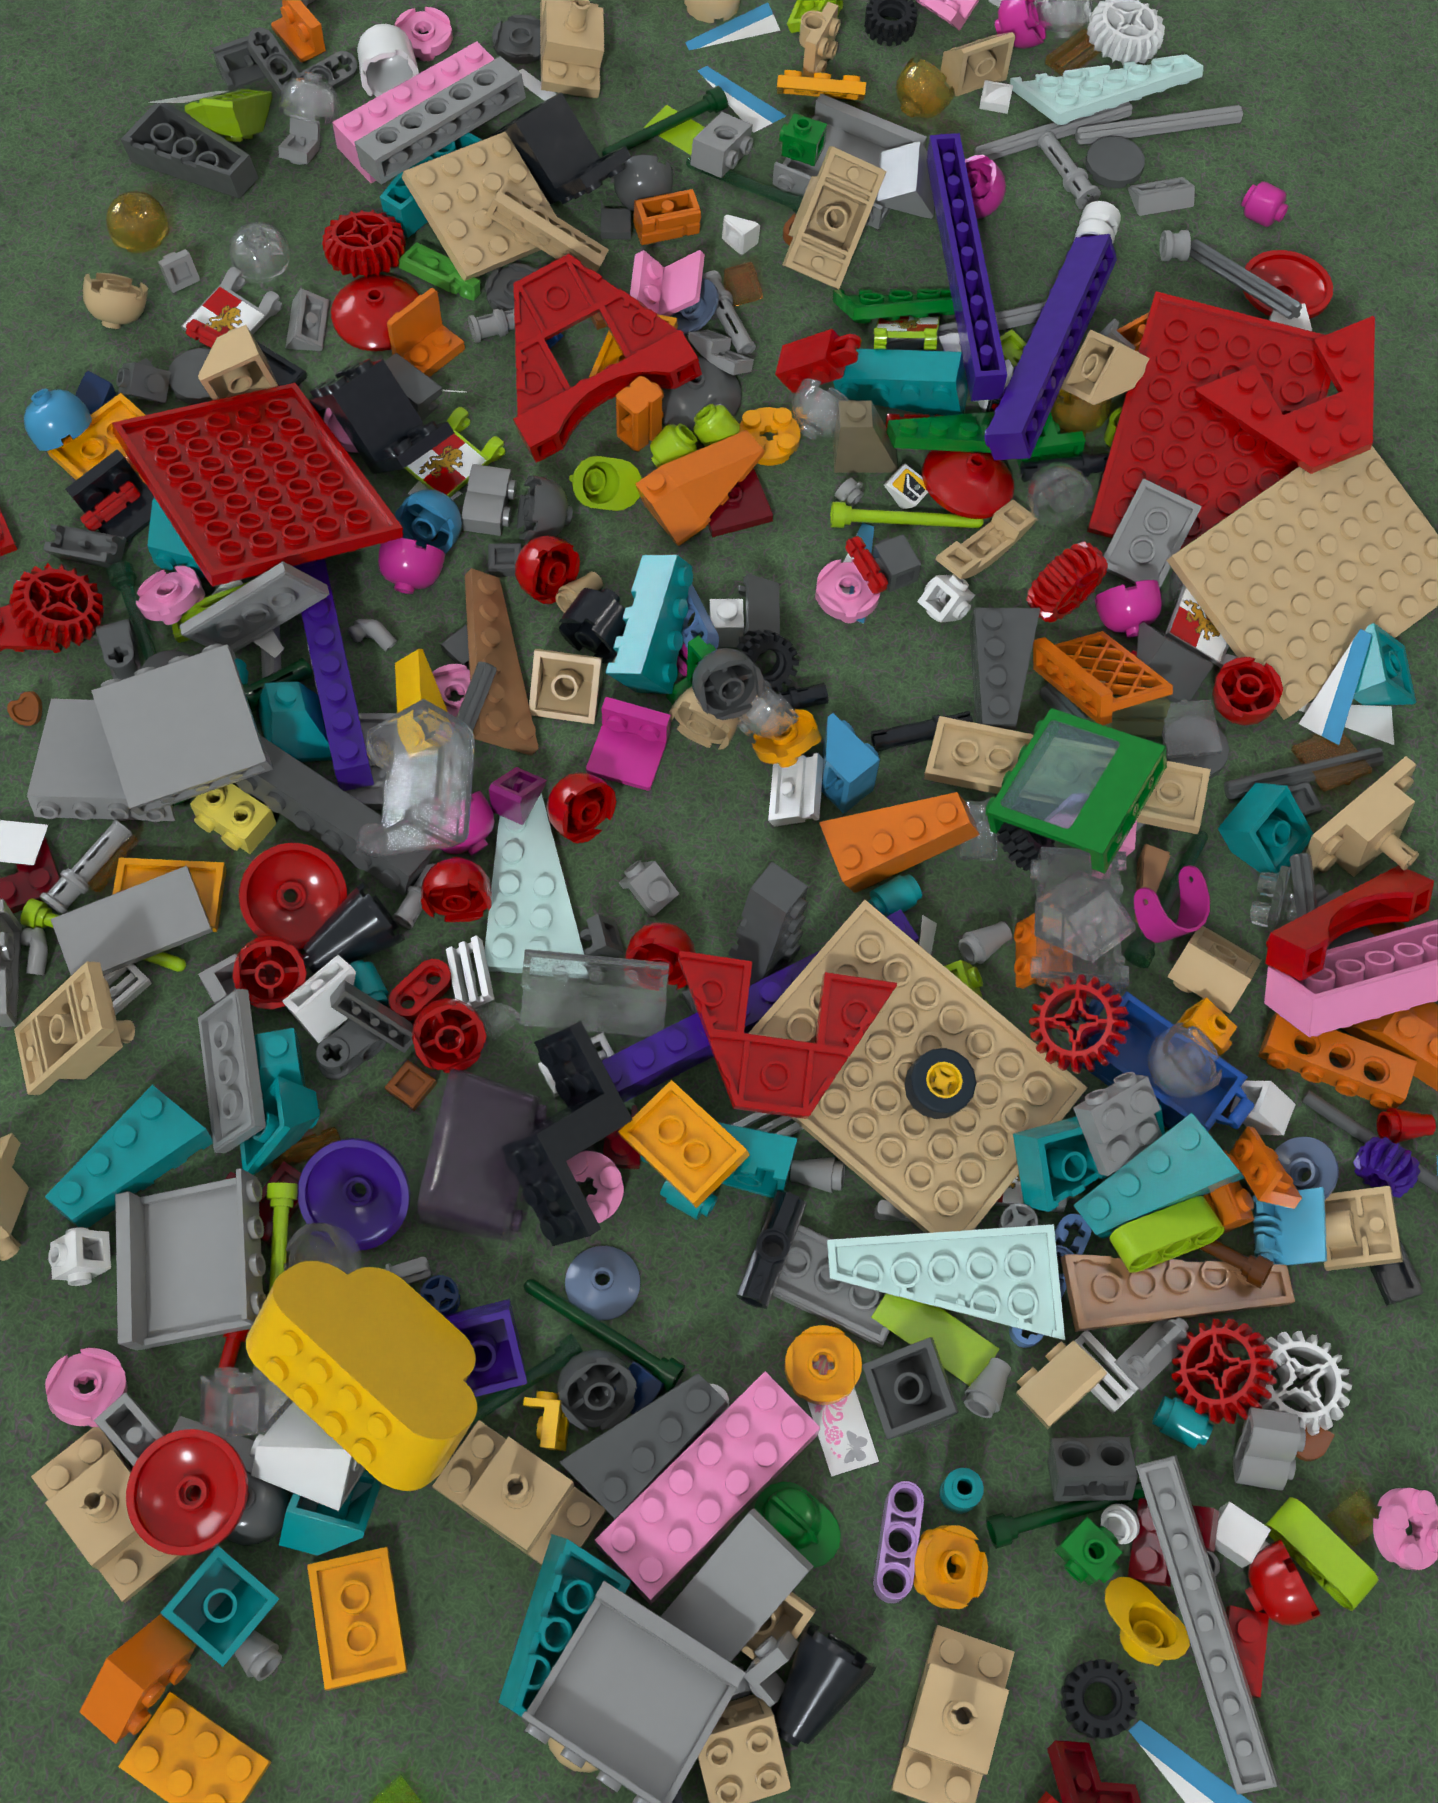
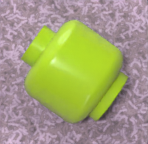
(714, 424)
(672, 443)

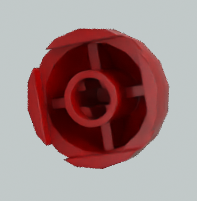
(545, 567)
(1246, 691)
(580, 805)
(456, 890)
(661, 944)
(269, 970)
(448, 1035)
(1279, 1587)

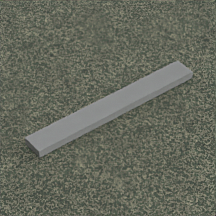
(1207, 1626)

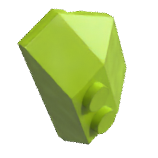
(233, 114)

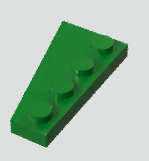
(898, 303)
(942, 433)

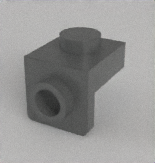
(143, 382)

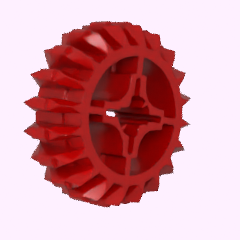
(363, 243)
(1067, 581)
(58, 615)
(1078, 1038)
(1216, 1342)

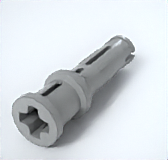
(1074, 179)
(491, 324)
(742, 340)
(76, 880)

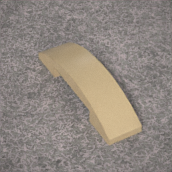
(989, 542)

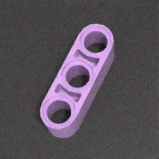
(907, 1524)

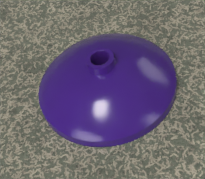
(330, 1194)

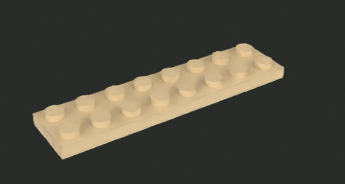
(982, 754)

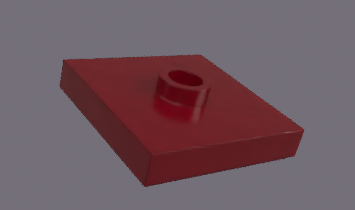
(743, 509)

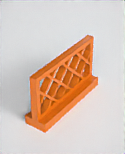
(1084, 686)

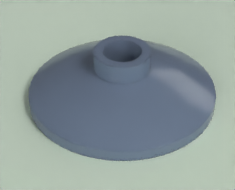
(698, 315)
(1312, 1155)
(607, 1300)

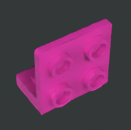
(629, 744)

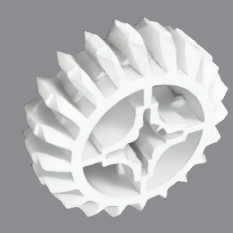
(1125, 30)
(1307, 1396)

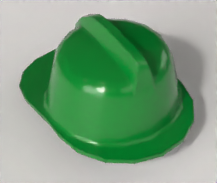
(801, 1521)

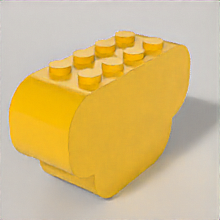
(368, 1367)

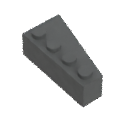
(189, 151)
(1000, 661)
(771, 922)
(643, 1446)

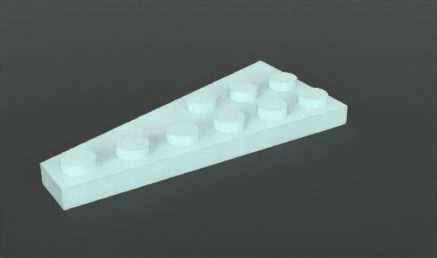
(1098, 88)
(528, 895)
(981, 1273)

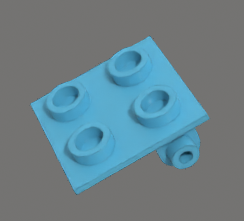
(1291, 1234)

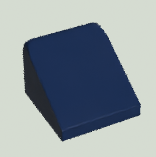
(95, 391)
(647, 1387)

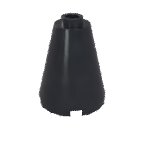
(353, 931)
(819, 1684)

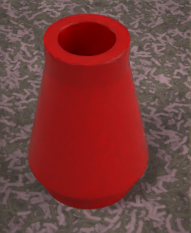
(1404, 1125)

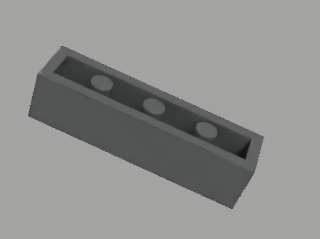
(372, 1016)

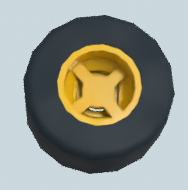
(950, 1074)

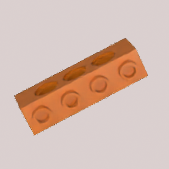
(1390, 1069)

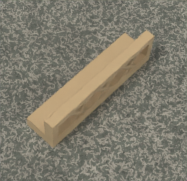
(544, 228)

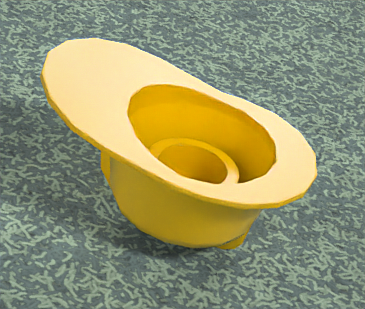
(1146, 1625)

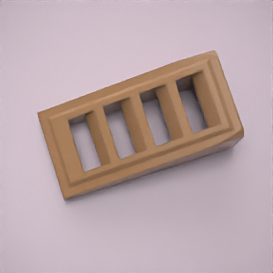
(1151, 868)

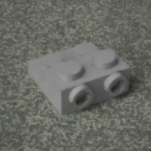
(1119, 1121)

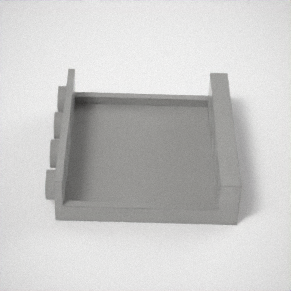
(853, 133)
(180, 729)
(77, 771)
(189, 1262)
(633, 1698)

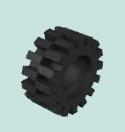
(890, 30)
(784, 656)
(1022, 844)
(1122, 1690)

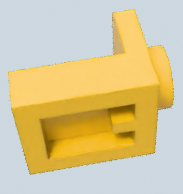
(553, 1425)

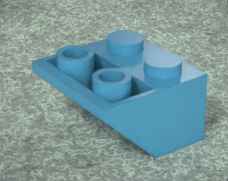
(847, 765)

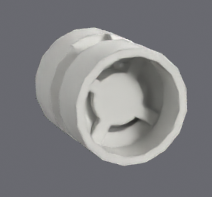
(1099, 219)

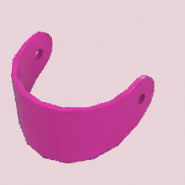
(1192, 912)

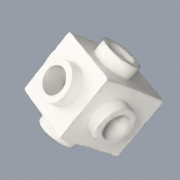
(946, 598)
(80, 1256)

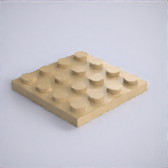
(457, 194)

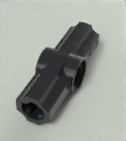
(765, 1270)

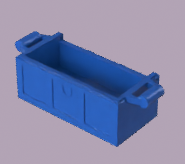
(1144, 1028)

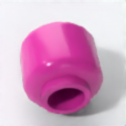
(1265, 204)

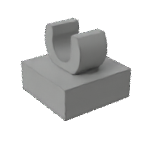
(178, 270)

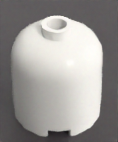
(385, 58)

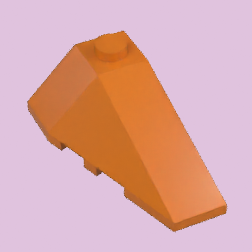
(693, 486)

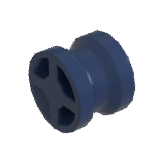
(441, 1288)

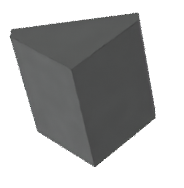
(1172, 661)
(910, 1389)

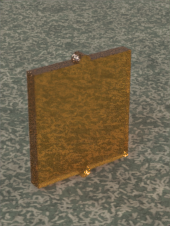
(1321, 749)

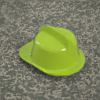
(606, 483)

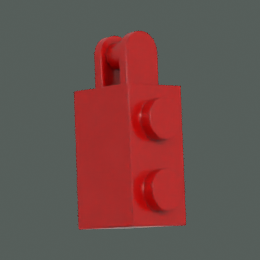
(817, 358)

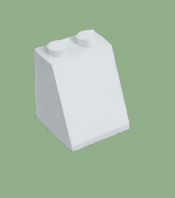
(305, 1460)

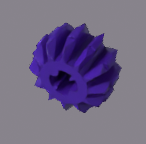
(1386, 1164)

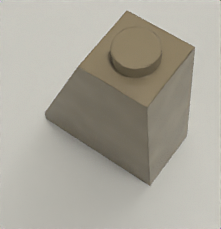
(862, 440)

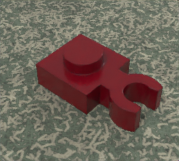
(620, 1151)

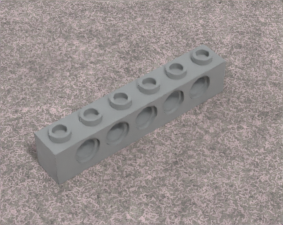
(440, 120)

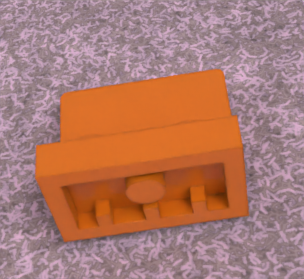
(421, 337)

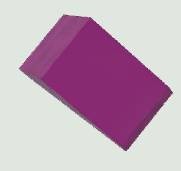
(515, 794)

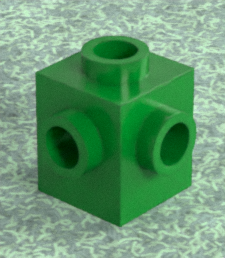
(803, 139)
(1078, 1560)

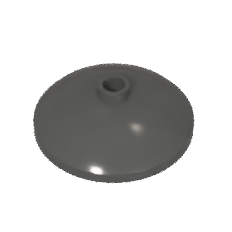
(713, 388)

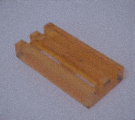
(1057, 65)

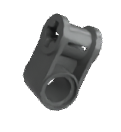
(119, 648)
(350, 1044)

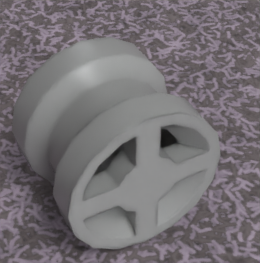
(1175, 245)
(1022, 1216)

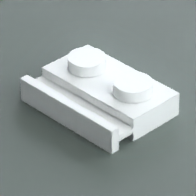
(796, 791)

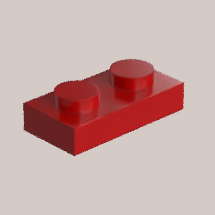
(1250, 1637)

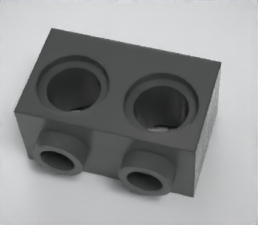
(1092, 1468)

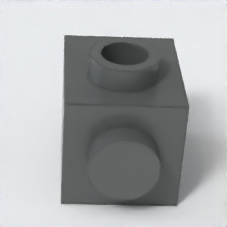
(897, 562)

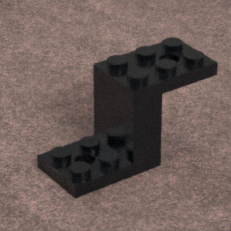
(560, 151)
(378, 416)
(542, 1152)

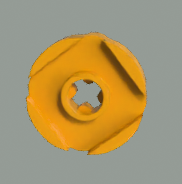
(778, 422)
(791, 744)
(838, 1349)
(931, 1572)

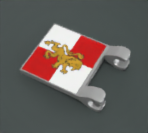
(228, 310)
(1196, 632)

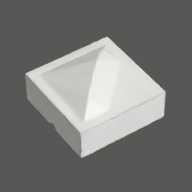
(996, 96)

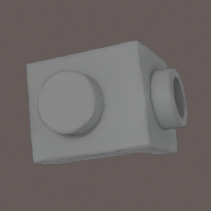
(302, 141)
(649, 886)
(769, 1657)

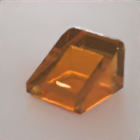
(742, 283)

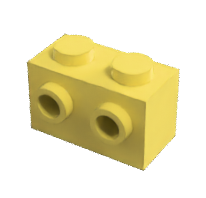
(233, 815)

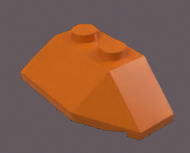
(1409, 1034)

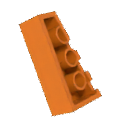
(894, 838)

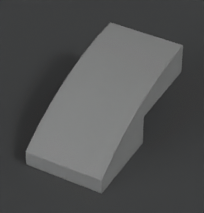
(717, 351)

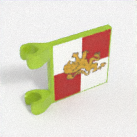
(907, 328)
(450, 462)

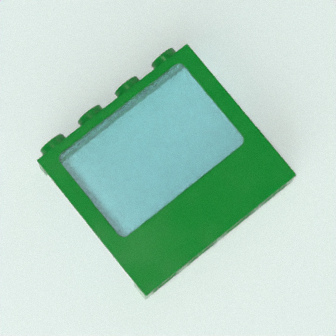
(1079, 785)

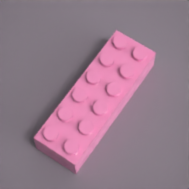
(404, 97)
(1360, 981)
(707, 1487)

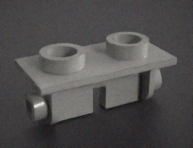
(1153, 1351)

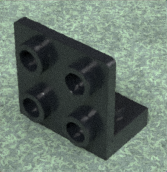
(104, 480)

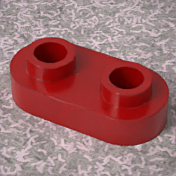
(416, 988)

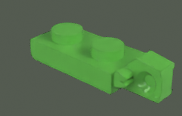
(438, 271)

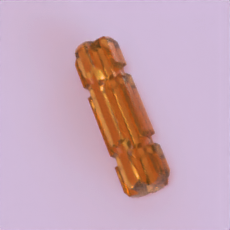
(99, 881)
(307, 1147)

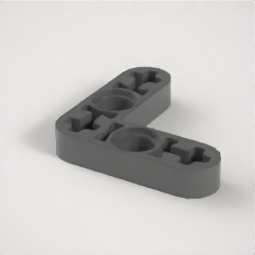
(277, 54)

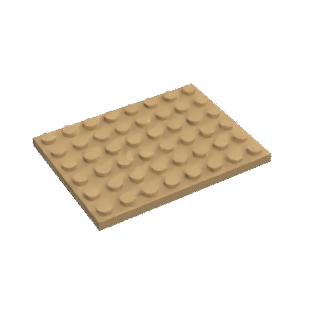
(1313, 567)
(928, 1168)

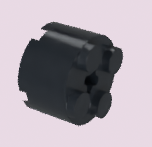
(594, 622)

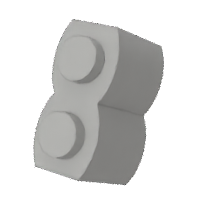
(487, 500)
(1268, 1449)

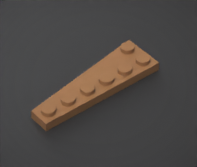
(506, 711)
(1110, 1296)

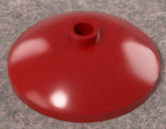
(1295, 276)
(365, 307)
(967, 482)
(293, 866)
(161, 1488)

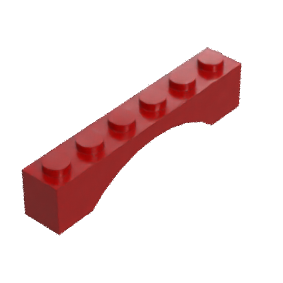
(549, 425)
(1391, 897)

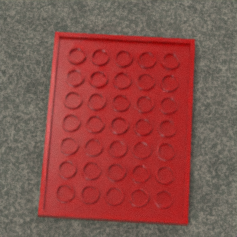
(1185, 440)
(255, 483)

